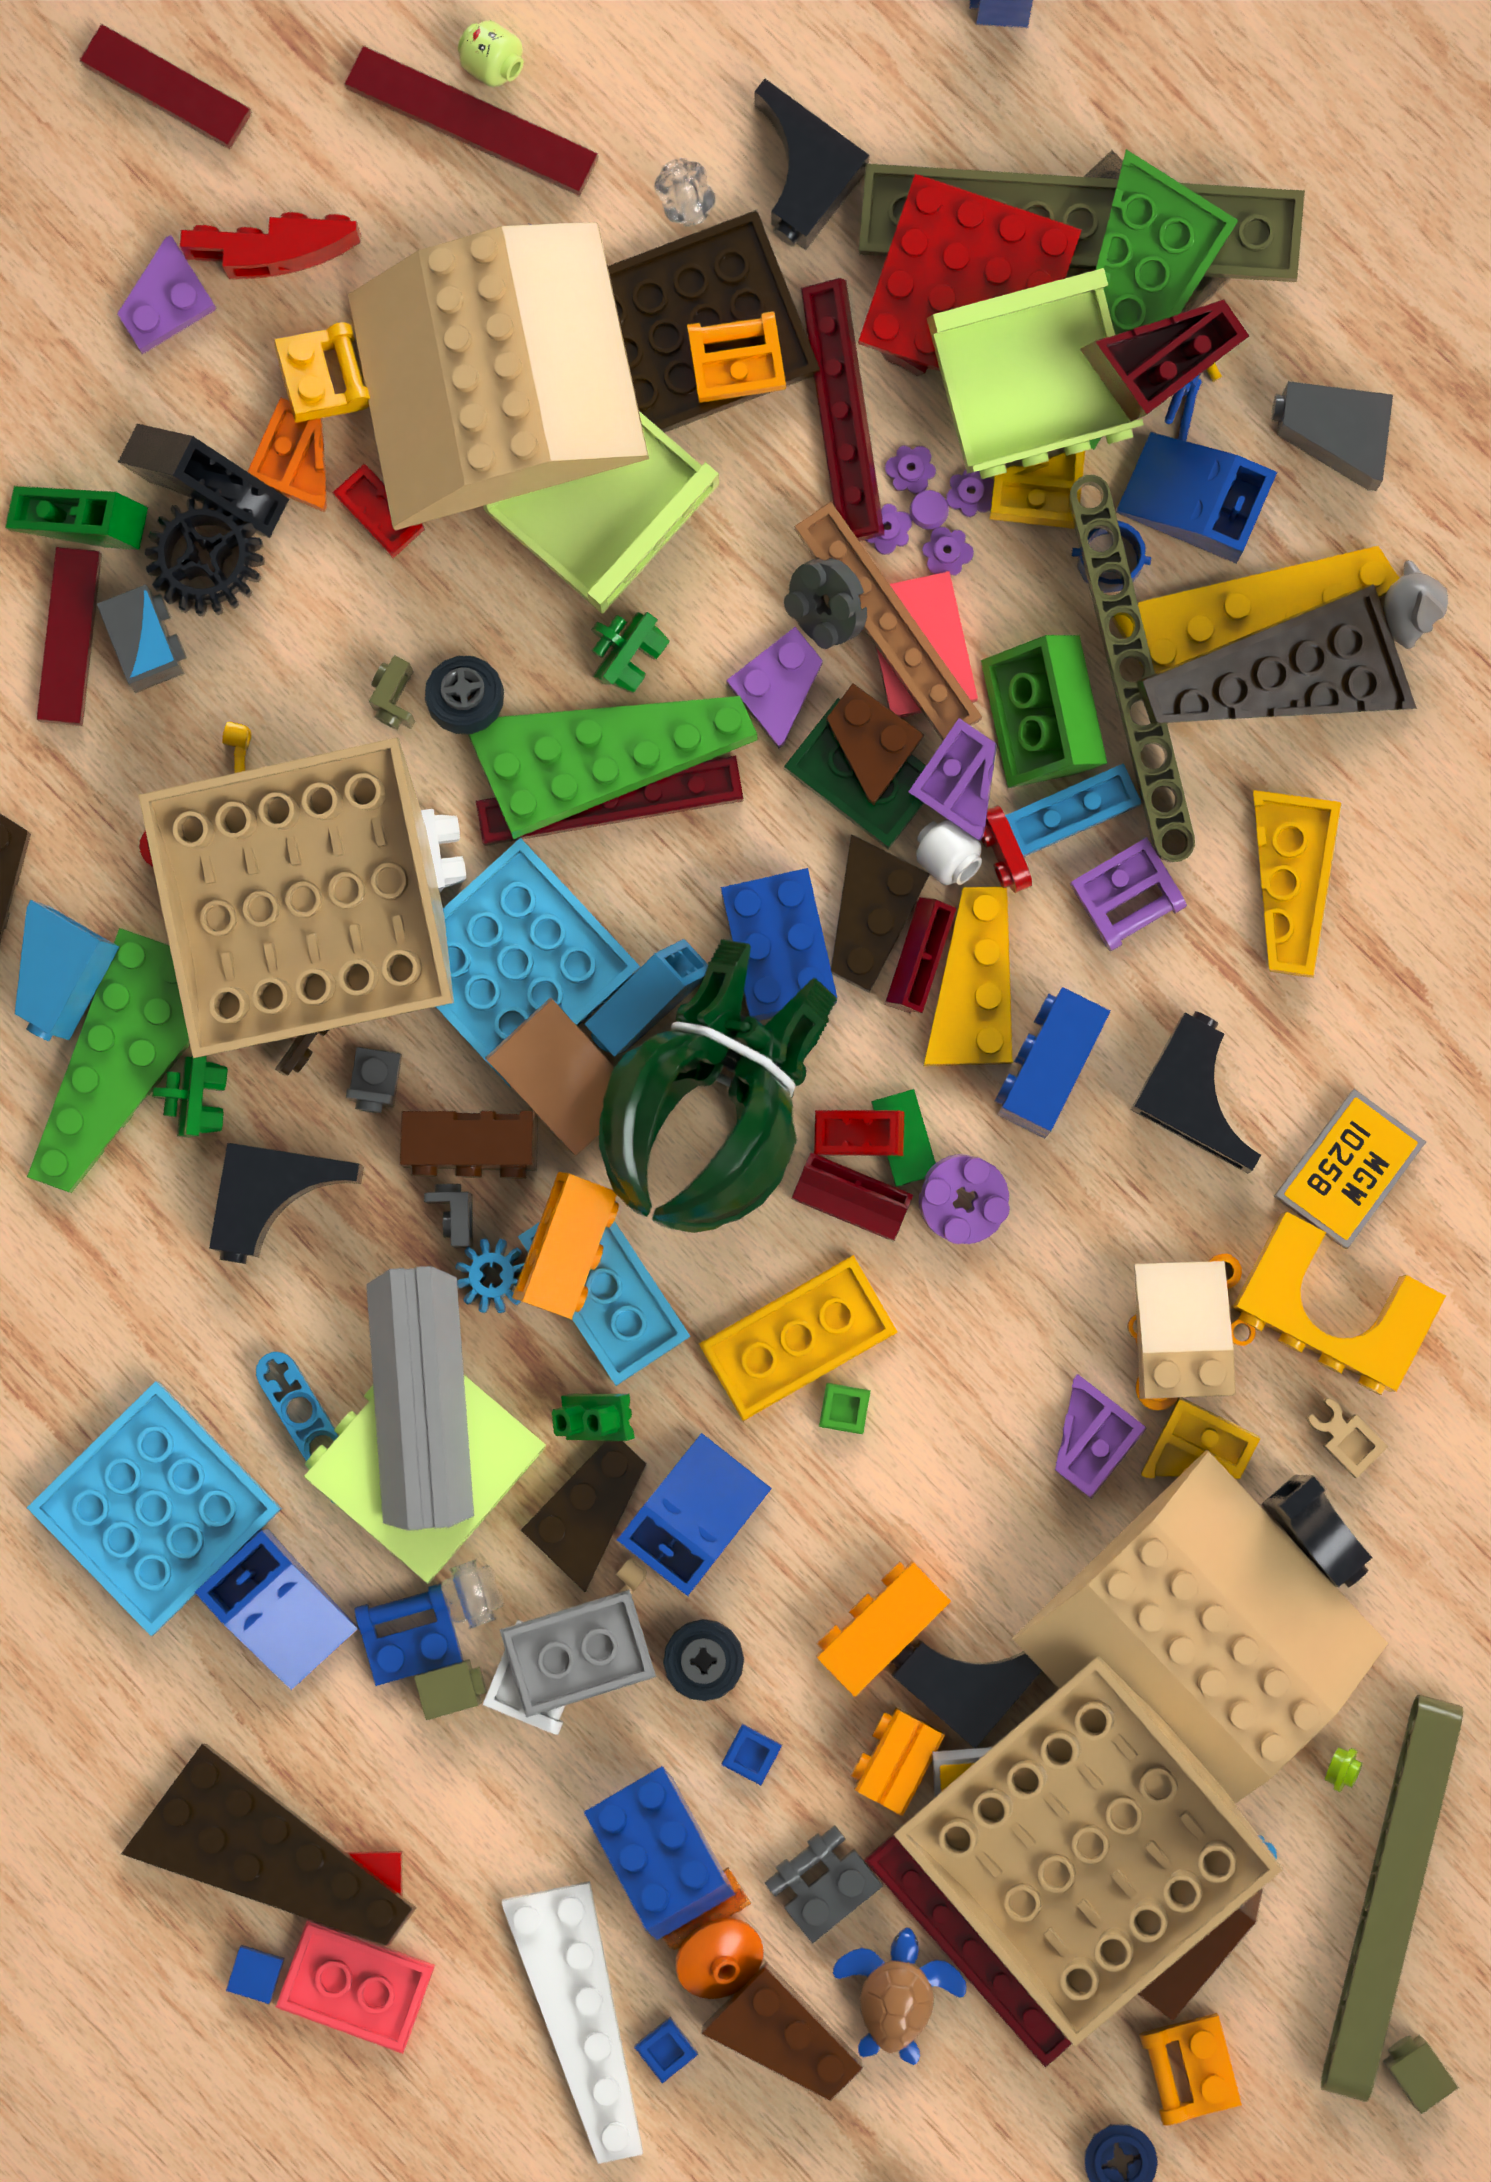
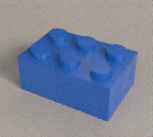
(785, 939)
(1051, 1061)
(659, 1853)

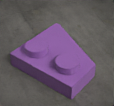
(960, 778)
(1094, 1437)

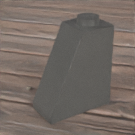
(1337, 428)

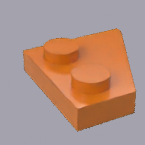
(293, 458)

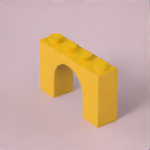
(1274, 1300)

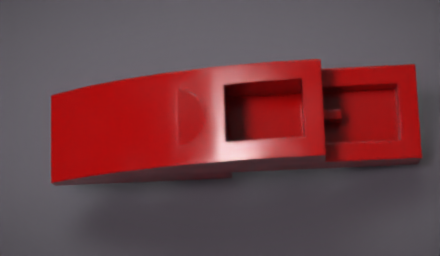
(288, 247)

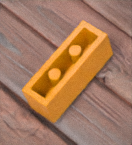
(566, 1245)
(881, 1627)

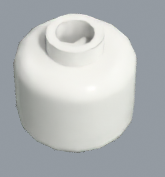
(948, 852)

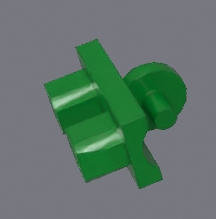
(640, 635)
(192, 1115)
(594, 1417)

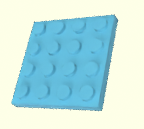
(518, 943)
(154, 1508)

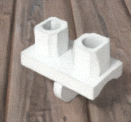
(443, 830)

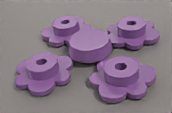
(931, 509)

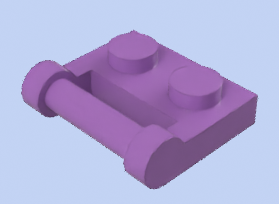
(1122, 880)

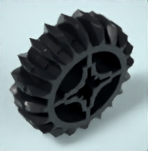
(190, 565)

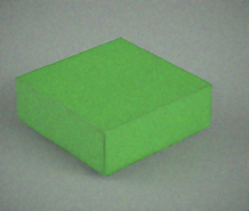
(844, 1408)

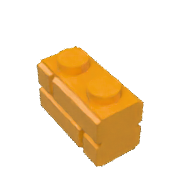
(897, 1760)

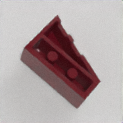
(1162, 357)

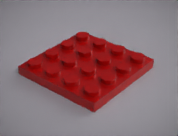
(956, 253)

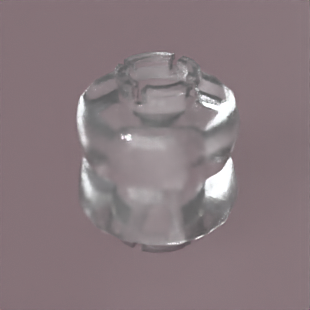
(685, 192)
(472, 1594)

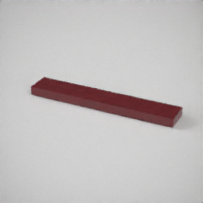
(471, 120)
(843, 407)
(697, 787)
(967, 1949)

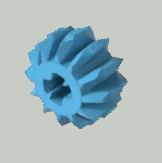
(477, 1276)

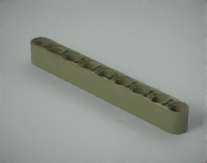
(1131, 647)
(1392, 1898)

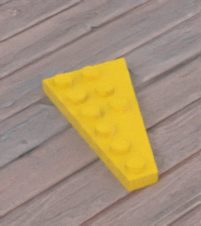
(1216, 614)

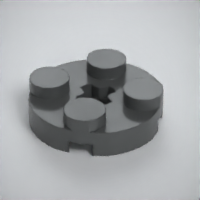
(807, 604)

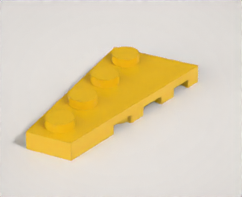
(1295, 868)
(975, 994)

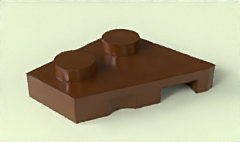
(872, 740)

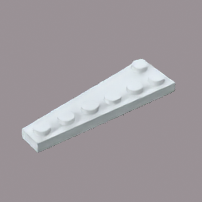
(571, 1981)

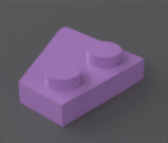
(164, 299)
(778, 683)

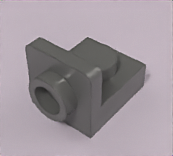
(374, 1079)
(459, 1220)

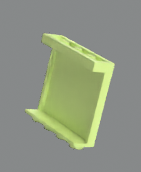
(1021, 376)
(610, 523)
(350, 1477)

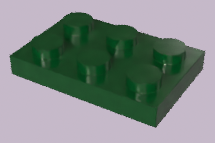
(825, 771)

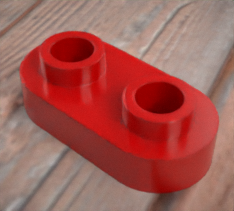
(1011, 865)

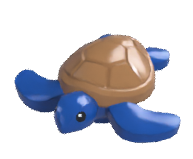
(897, 1994)

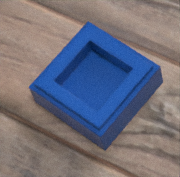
(751, 1754)
(255, 1974)
(666, 2050)

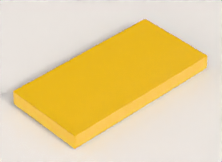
(798, 1338)

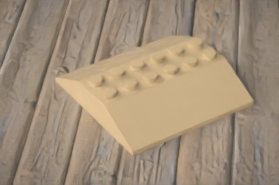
(495, 369)
(298, 897)
(1212, 1628)
(1089, 1849)

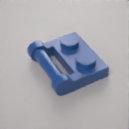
(413, 1649)

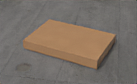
(556, 1074)

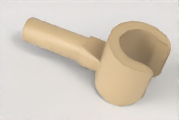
(632, 1574)

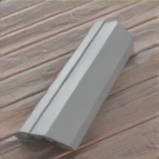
(419, 1398)

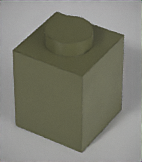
(450, 1689)
(1419, 2072)

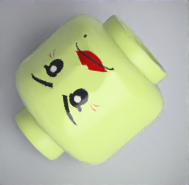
(490, 53)

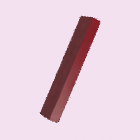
(165, 86)
(69, 636)

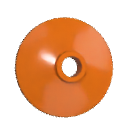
(712, 1947)

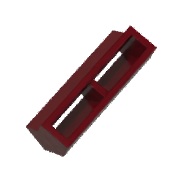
(914, 953)
(852, 1197)

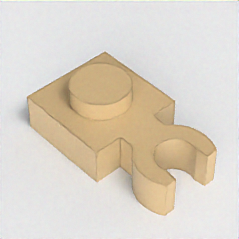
(1351, 1441)

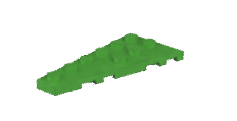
(1156, 246)
(577, 759)
(120, 1056)

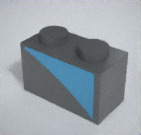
(141, 637)

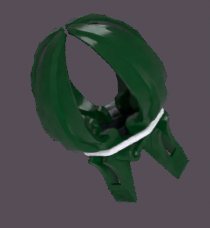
(691, 1055)

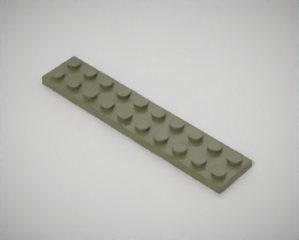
(1259, 247)

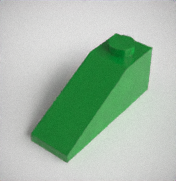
(78, 516)

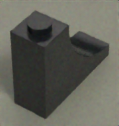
(820, 167)
(202, 474)
(1183, 1093)
(259, 1187)
(1318, 1530)
(964, 1693)

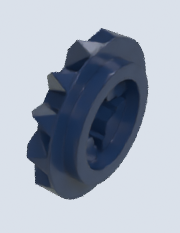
(1131, 2142)

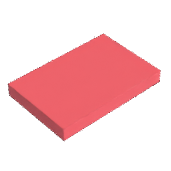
(935, 611)
(355, 1986)

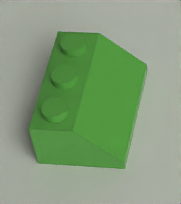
(1043, 710)

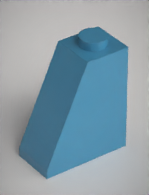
(58, 971)
(647, 997)

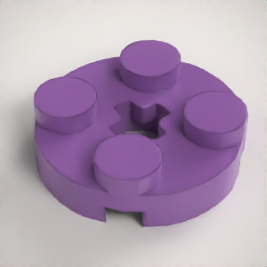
(988, 1207)

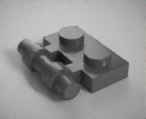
(831, 1895)

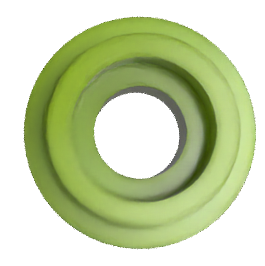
(1343, 1769)

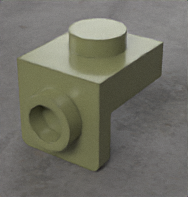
(389, 685)

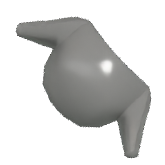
(1414, 605)

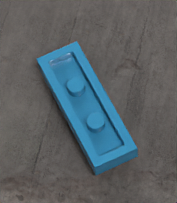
(1073, 810)

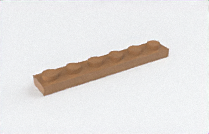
(891, 625)

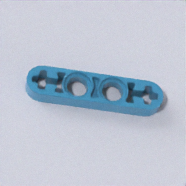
(316, 1425)

